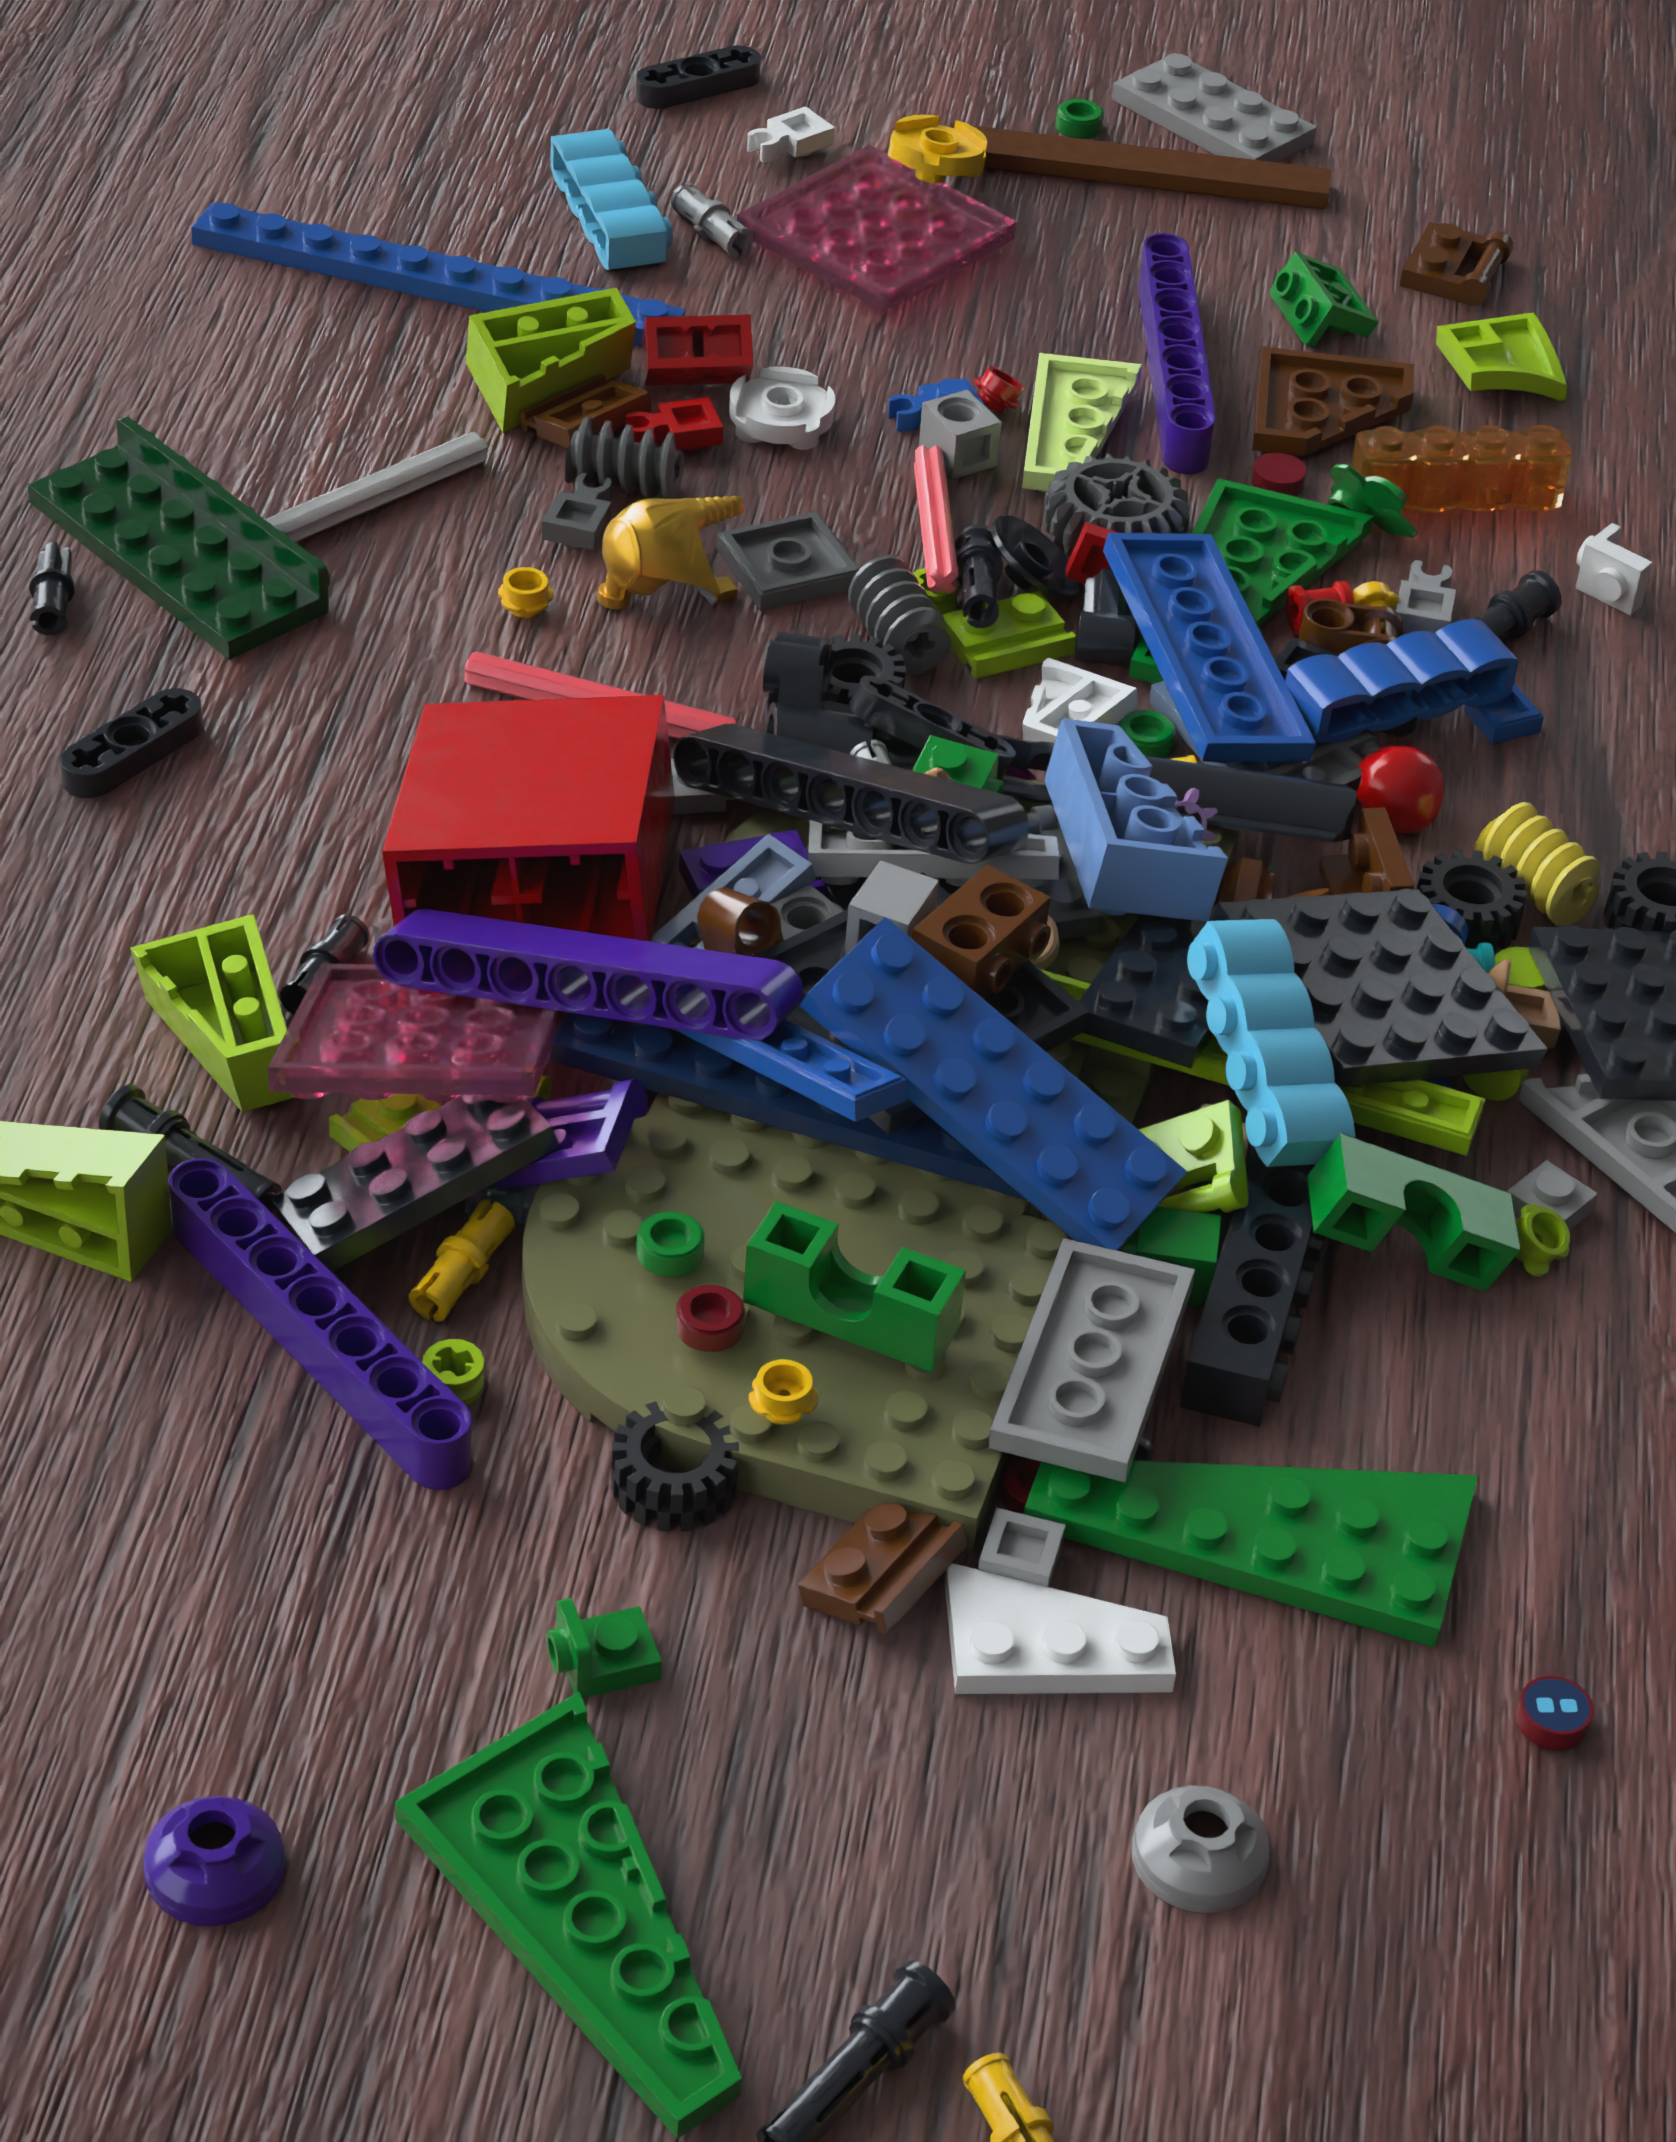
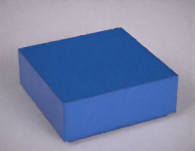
(1507, 718)

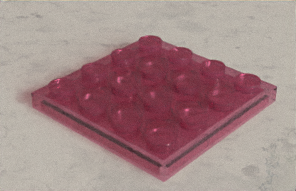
(876, 228)
(391, 1039)

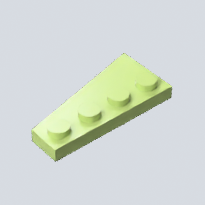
(1073, 412)

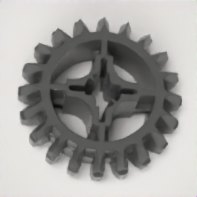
(1114, 496)

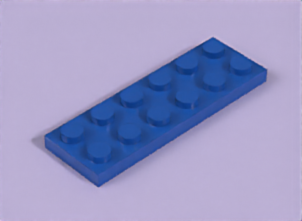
(1208, 648)
(994, 1088)

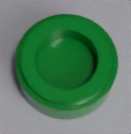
(1079, 118)
(1149, 732)
(670, 1244)

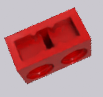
(697, 349)

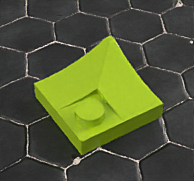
(1504, 355)

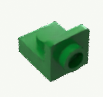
(602, 1650)

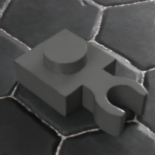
(580, 517)

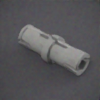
(712, 220)

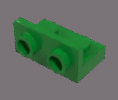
(1319, 298)

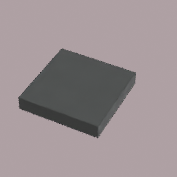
(787, 560)

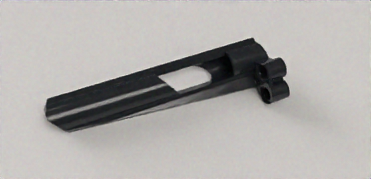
(797, 708)

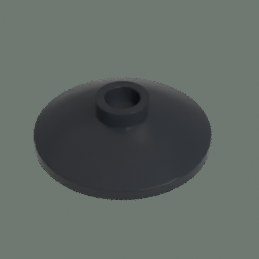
(1032, 558)

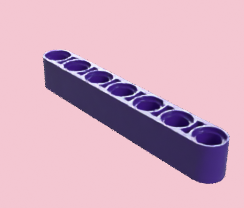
(1176, 354)
(549, 966)
(321, 1324)

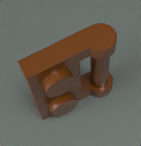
(1442, 255)

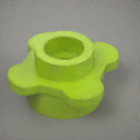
(1541, 1238)

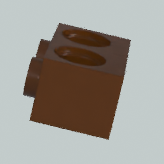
(987, 930)

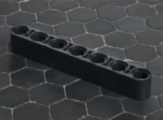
(852, 793)

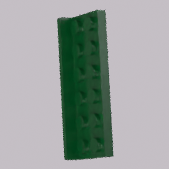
(186, 542)

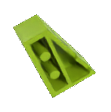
(547, 348)
(219, 1003)
(85, 1194)

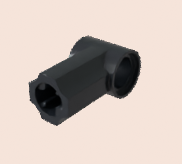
(1105, 623)

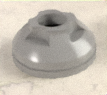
(1197, 1870)

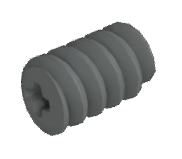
(625, 460)
(899, 613)

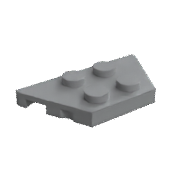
(1620, 1136)

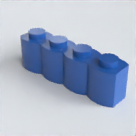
(1407, 678)

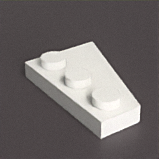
(1048, 1640)

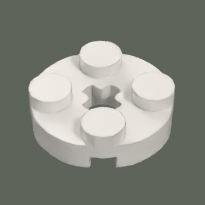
(781, 408)

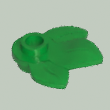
(1373, 497)

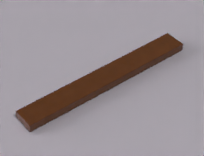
(1156, 168)

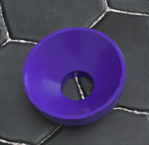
(217, 1883)

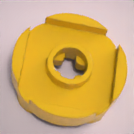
(938, 149)

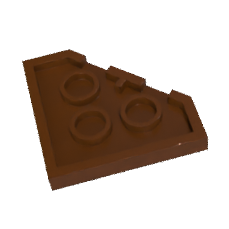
(1324, 398)

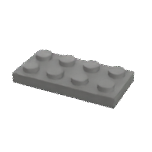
(1213, 111)
(1092, 1360)

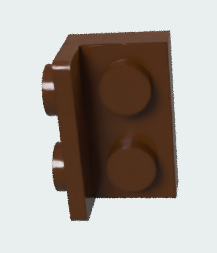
(1372, 859)

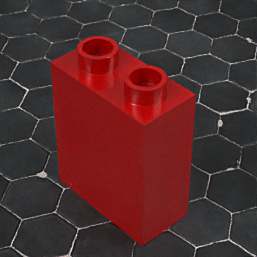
(536, 813)

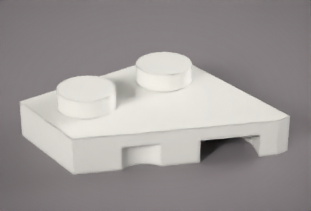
(1076, 696)

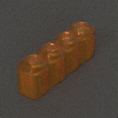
(1469, 469)

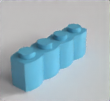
(610, 199)
(1270, 1040)

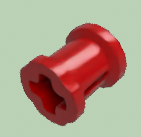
(1298, 599)

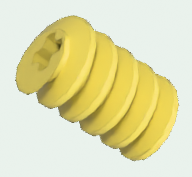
(1555, 871)

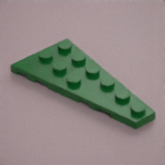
(1268, 547)
(1314, 1538)
(570, 1890)

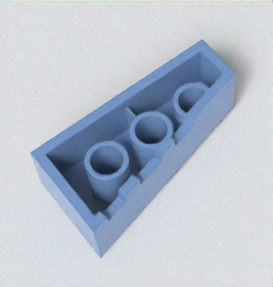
(1124, 828)

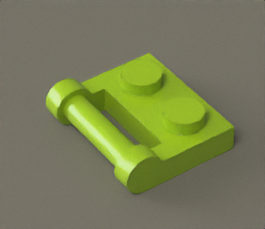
(1208, 1147)

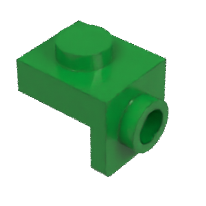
(961, 763)

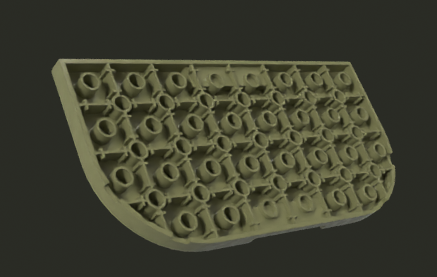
(878, 1422)

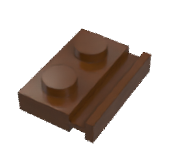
(563, 413)
(882, 1566)

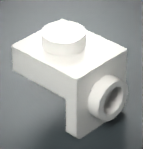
(1612, 571)

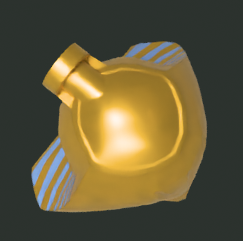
(660, 544)

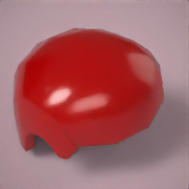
(1403, 783)

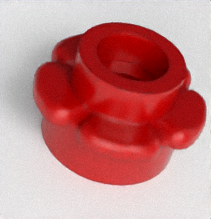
(998, 389)

